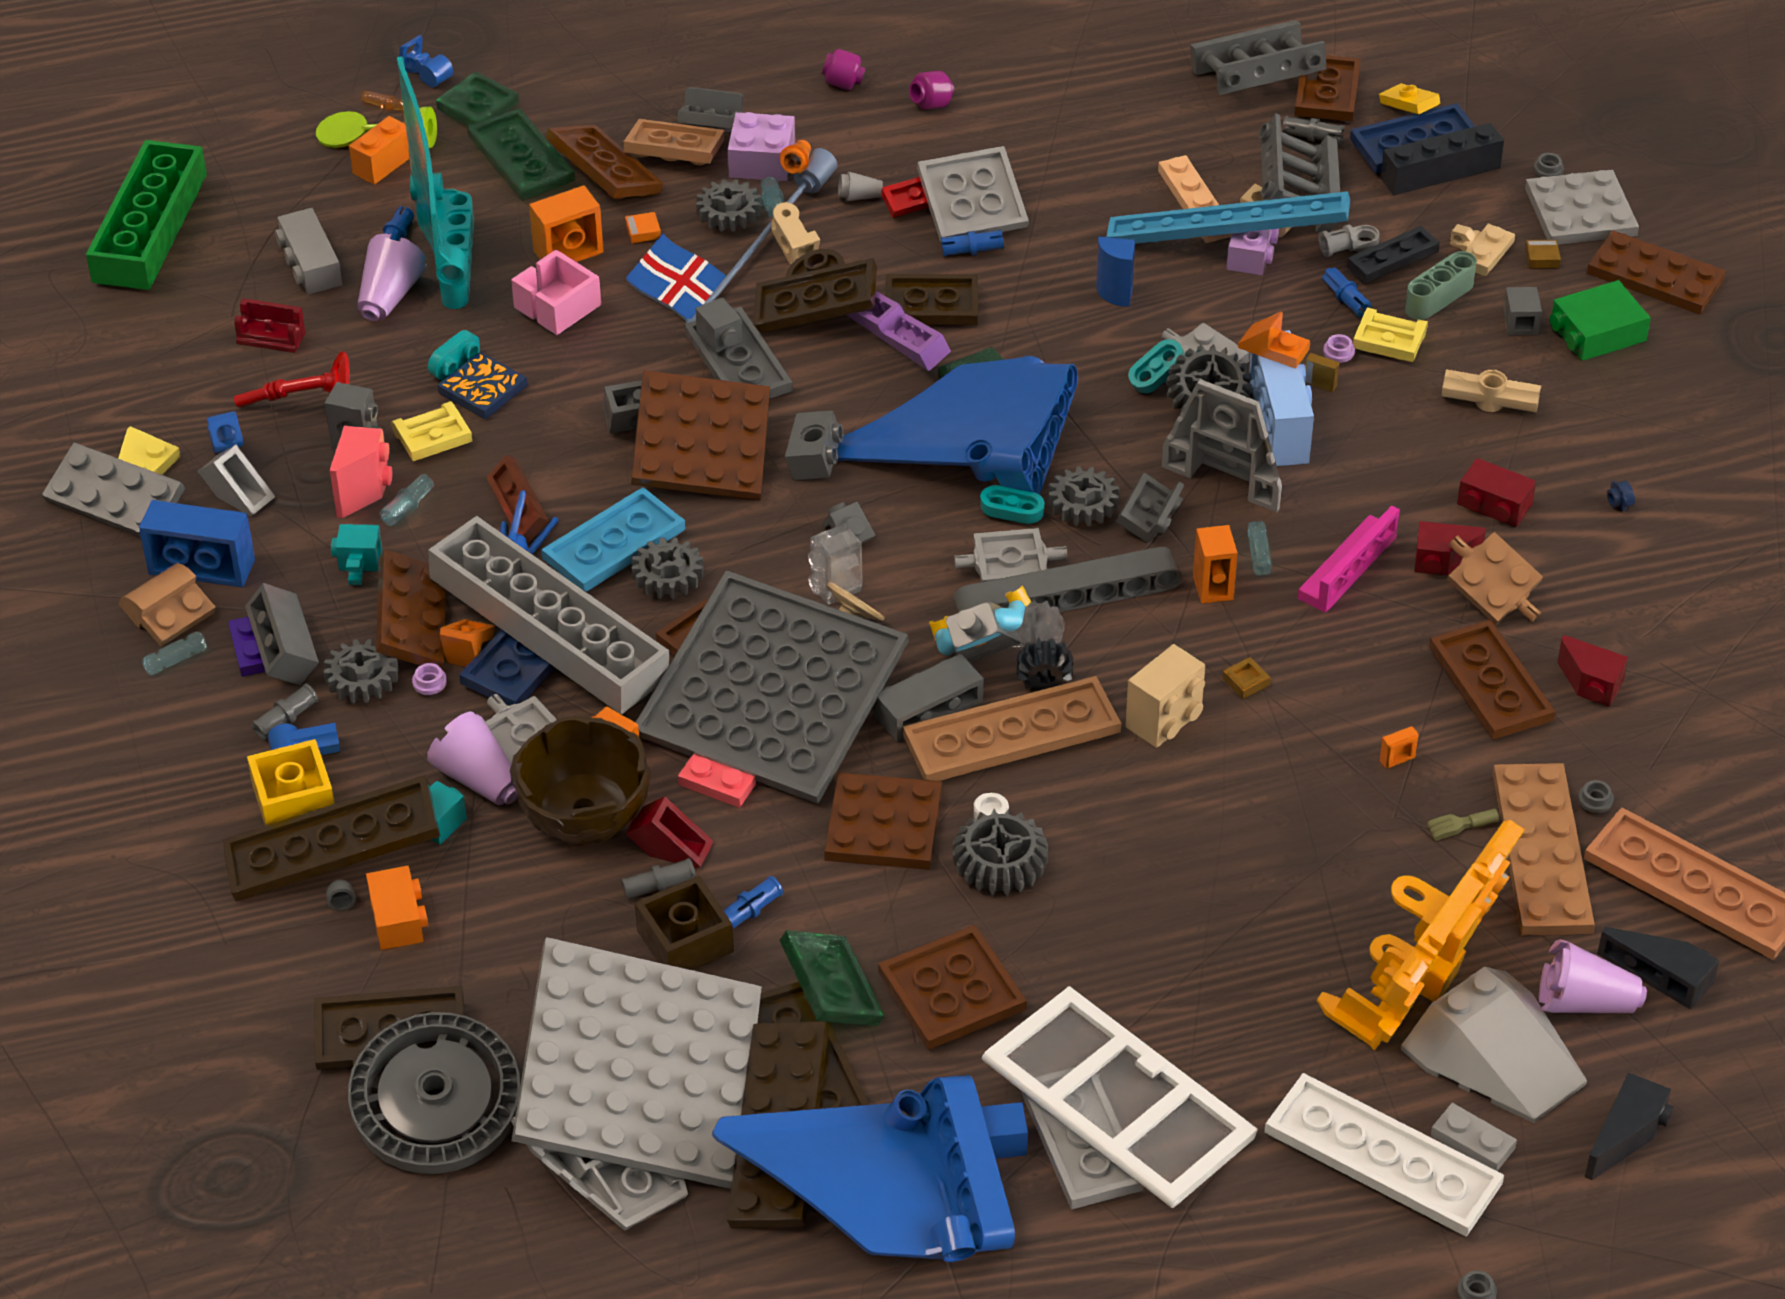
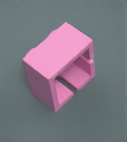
(564, 293)

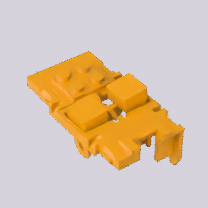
(1439, 951)

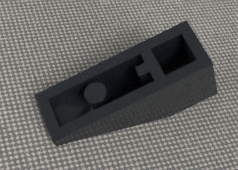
(1661, 962)
(1630, 1123)

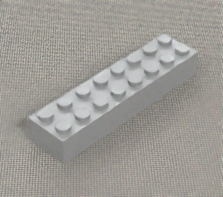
(548, 614)

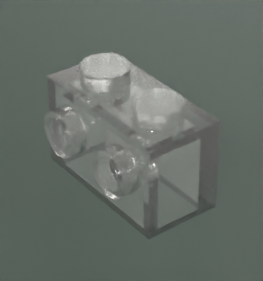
(837, 559)

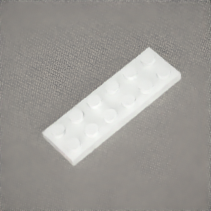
(1384, 1154)

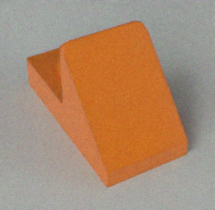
(1270, 342)
(464, 640)

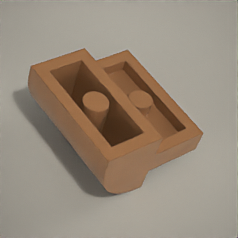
(168, 604)

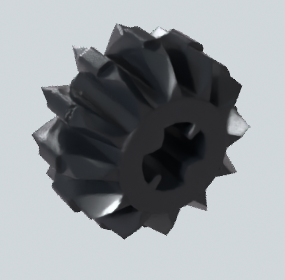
(1044, 664)

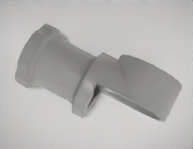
(1348, 239)

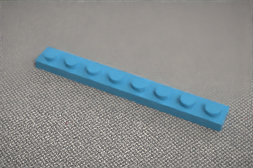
(1231, 218)

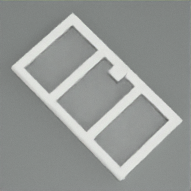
(1120, 1096)

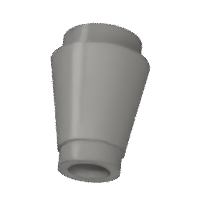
(858, 187)

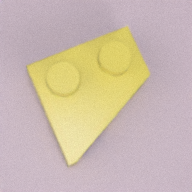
(148, 451)

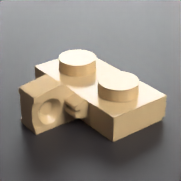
(1486, 245)

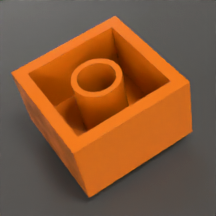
(567, 224)

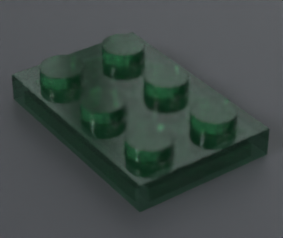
(831, 978)

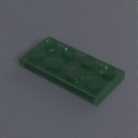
(521, 154)

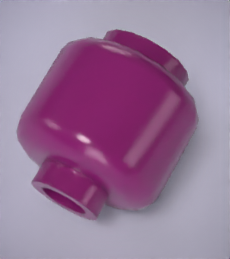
(843, 69)
(931, 90)

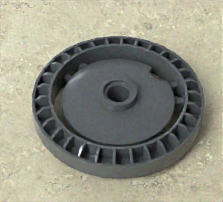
(433, 1117)

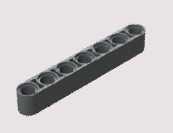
(1083, 582)

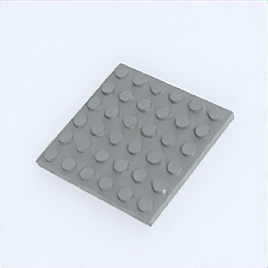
(634, 1062)

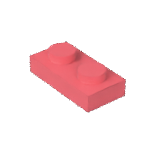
(716, 780)

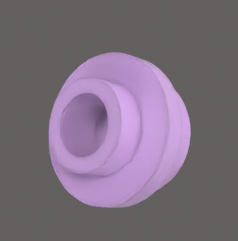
(1339, 348)
(429, 679)

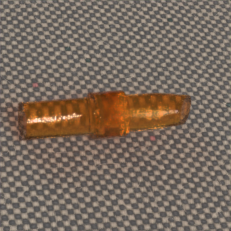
(385, 101)

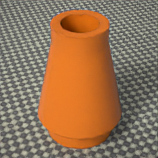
(795, 157)

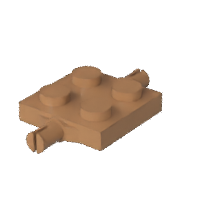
(1495, 578)

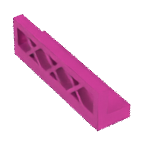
(1350, 560)

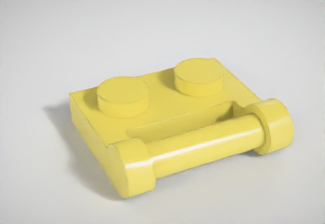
(1389, 335)
(432, 432)

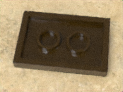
(936, 297)

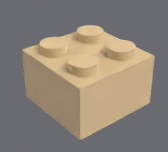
(1165, 695)

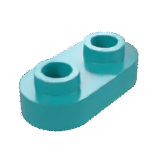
(453, 354)
(1154, 365)
(1012, 504)

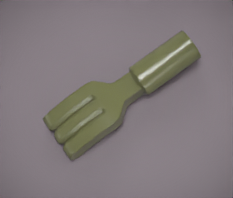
(1452, 825)

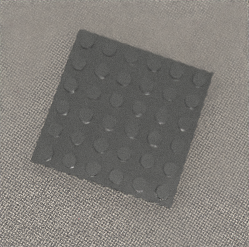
(772, 685)

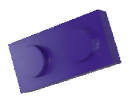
(246, 647)

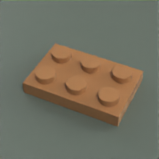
(673, 141)

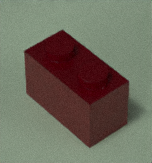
(1496, 492)

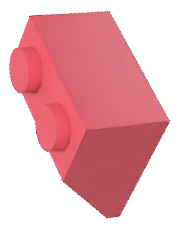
(359, 469)

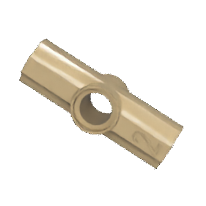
(1491, 390)

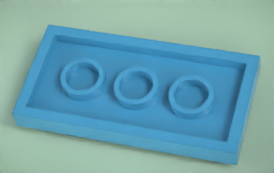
(612, 539)

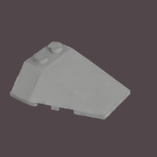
(1227, 435)
(1497, 1043)
(617, 1190)

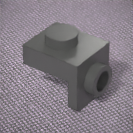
(851, 516)

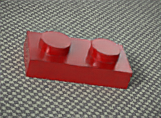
(904, 197)

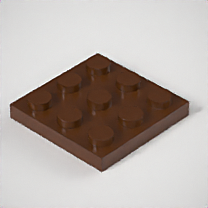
(883, 821)
(952, 987)

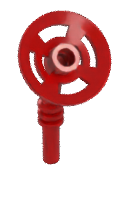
(281, 388)

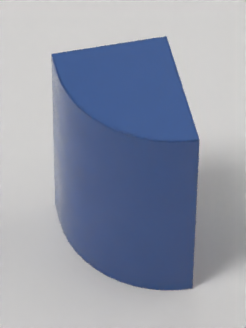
(1115, 270)

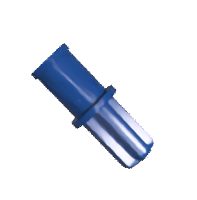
(1346, 291)

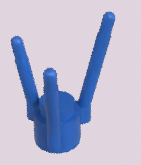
(518, 538)

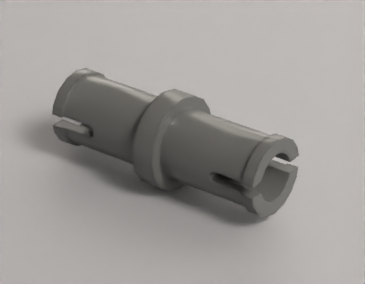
(1313, 129)
(285, 711)
(658, 878)

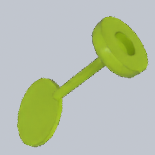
(346, 127)

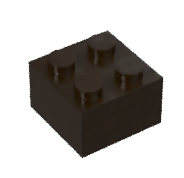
(684, 925)

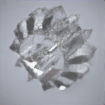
(1041, 622)

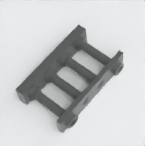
(1258, 57)
(1323, 169)

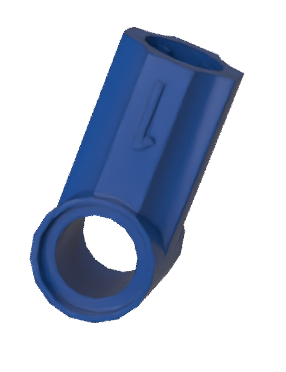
(288, 734)

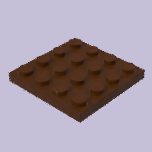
(701, 435)

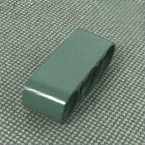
(1440, 285)

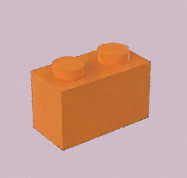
(379, 150)
(1215, 564)
(395, 907)

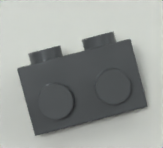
(710, 108)
(1149, 507)

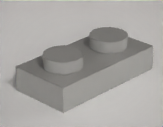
(1473, 1137)

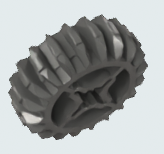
(1218, 367)
(1000, 852)

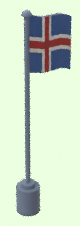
(688, 281)

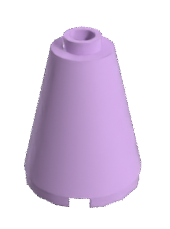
(388, 275)
(474, 758)
(1587, 983)

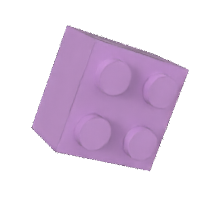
(757, 145)

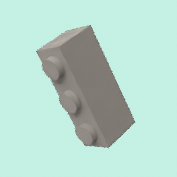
(308, 251)

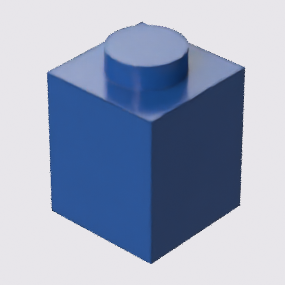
(1006, 1129)

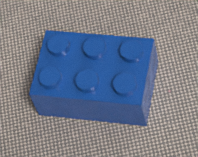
(204, 539)

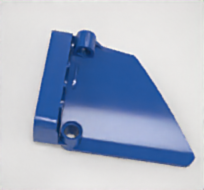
(980, 415)
(887, 1177)

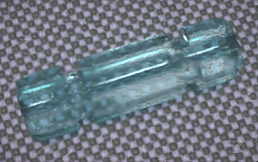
(1259, 548)
(174, 653)

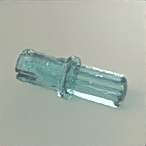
(770, 194)
(406, 500)

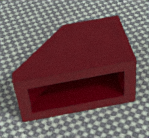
(1432, 547)
(1592, 669)
(669, 834)

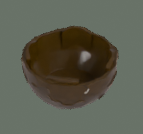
(580, 766)

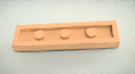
(1188, 187)

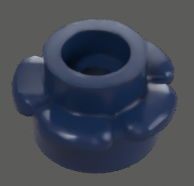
(1621, 495)

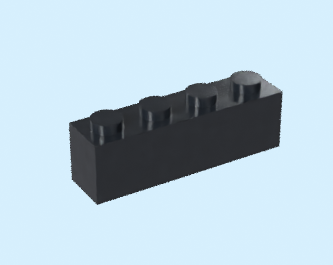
(1442, 158)

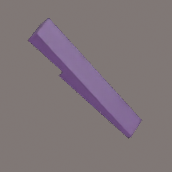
(903, 332)

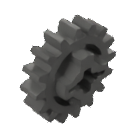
(728, 205)
(1083, 496)
(667, 568)
(360, 671)

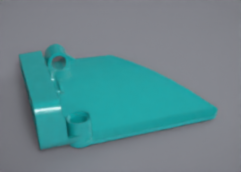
(441, 213)

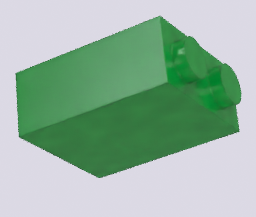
(1600, 320)

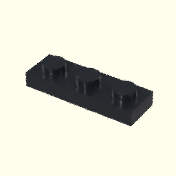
(1393, 254)

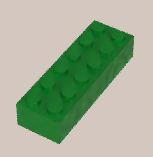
(146, 215)

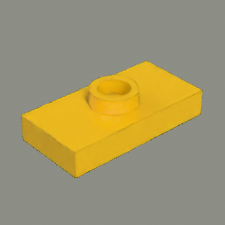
(1409, 98)

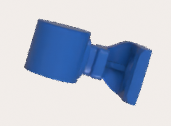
(431, 70)
(224, 431)

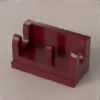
(269, 325)

